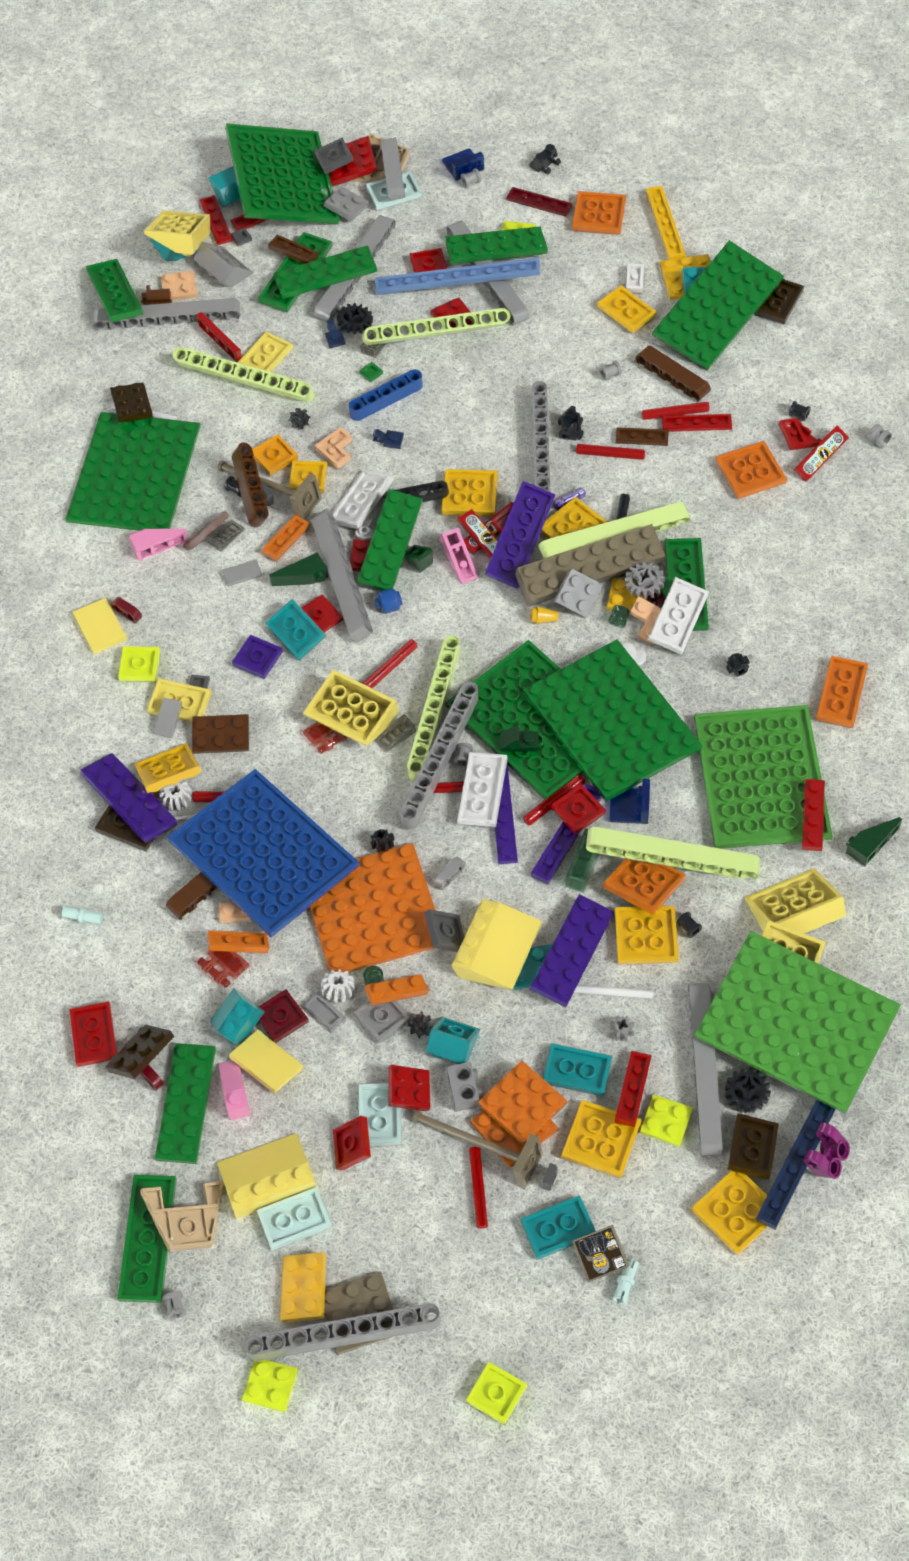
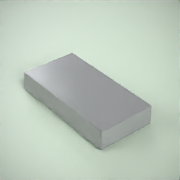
(242, 573)
(168, 717)
(324, 1012)

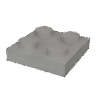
(346, 203)
(578, 592)
(382, 1019)

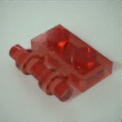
(319, 733)
(231, 963)

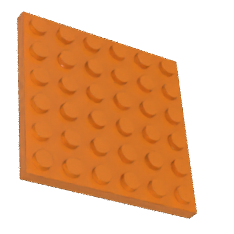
(375, 912)

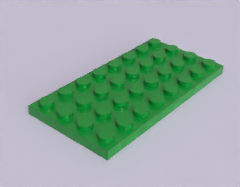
(717, 305)

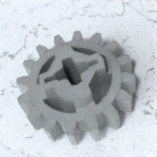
(644, 580)

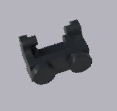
(544, 159)
(571, 424)

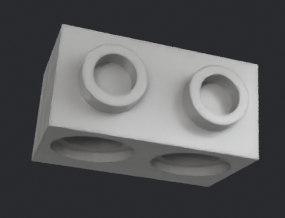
(462, 1087)

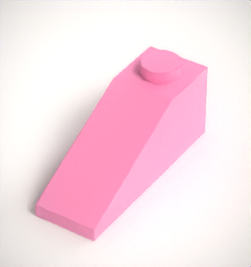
(152, 541)
(458, 555)
(234, 1090)

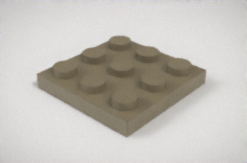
(355, 1299)

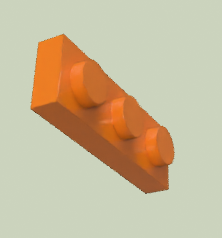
(285, 538)
(237, 941)
(396, 989)

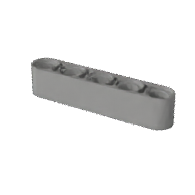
(392, 169)

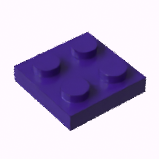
(257, 656)

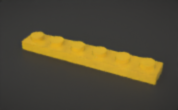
(665, 222)

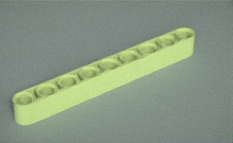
(429, 331)
(251, 374)
(661, 518)
(434, 699)
(672, 853)

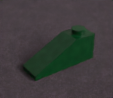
(303, 572)
(871, 840)

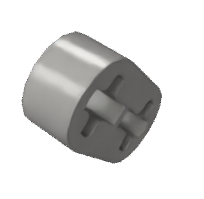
(450, 872)

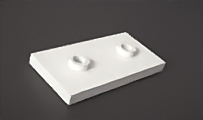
(361, 498)
(678, 615)
(482, 789)

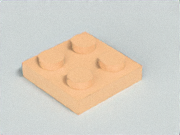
(181, 284)

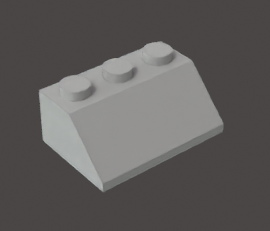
(221, 264)

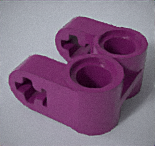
(833, 1150)

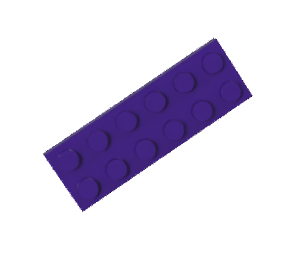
(520, 533)
(128, 797)
(572, 951)

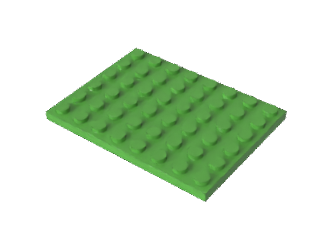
(757, 774)
(797, 1021)

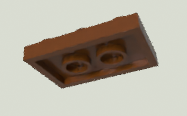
(220, 733)

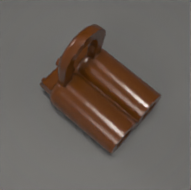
(156, 296)

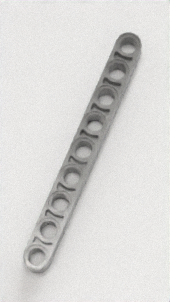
(498, 289)
(337, 293)
(172, 314)
(540, 435)
(342, 576)
(437, 762)
(705, 1075)
(332, 1327)

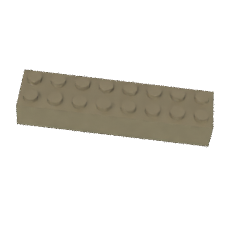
(597, 560)

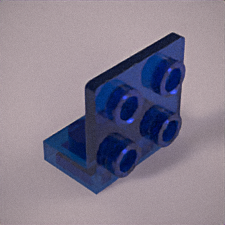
(463, 162)
(631, 805)

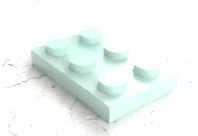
(379, 194)
(382, 1120)
(294, 1218)

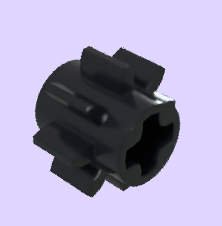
(294, 418)
(738, 664)
(382, 840)
(417, 1019)

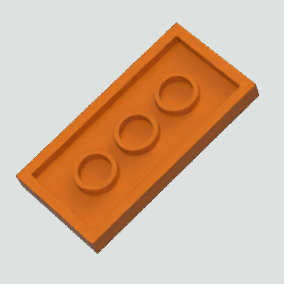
(842, 691)

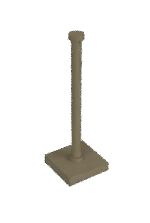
(302, 499)
(525, 1161)

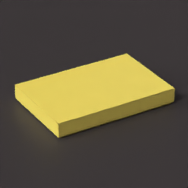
(266, 352)
(99, 625)
(193, 698)
(266, 1061)

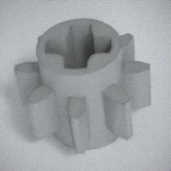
(626, 1030)

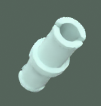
(82, 914)
(625, 1282)

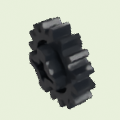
(354, 318)
(757, 1088)

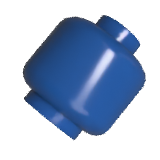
(388, 600)

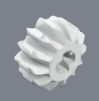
(176, 795)
(337, 985)

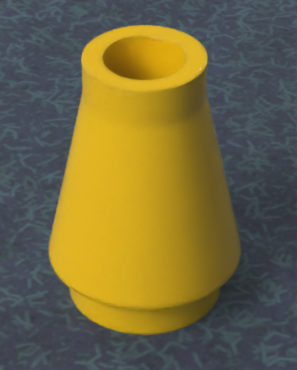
(543, 615)

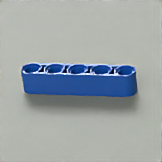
(385, 395)

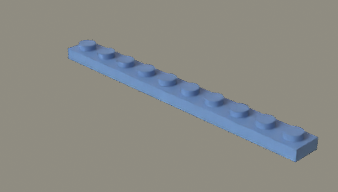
(457, 276)

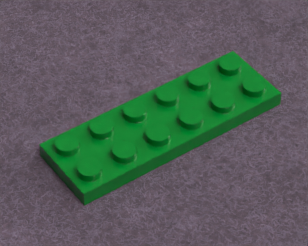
(495, 245)
(325, 272)
(114, 290)
(270, 295)
(390, 541)
(685, 562)
(185, 1103)
(144, 1249)

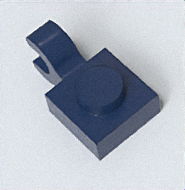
(334, 337)
(391, 439)

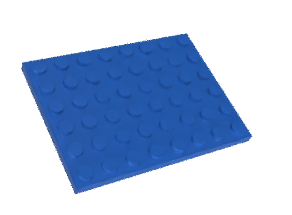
(263, 852)

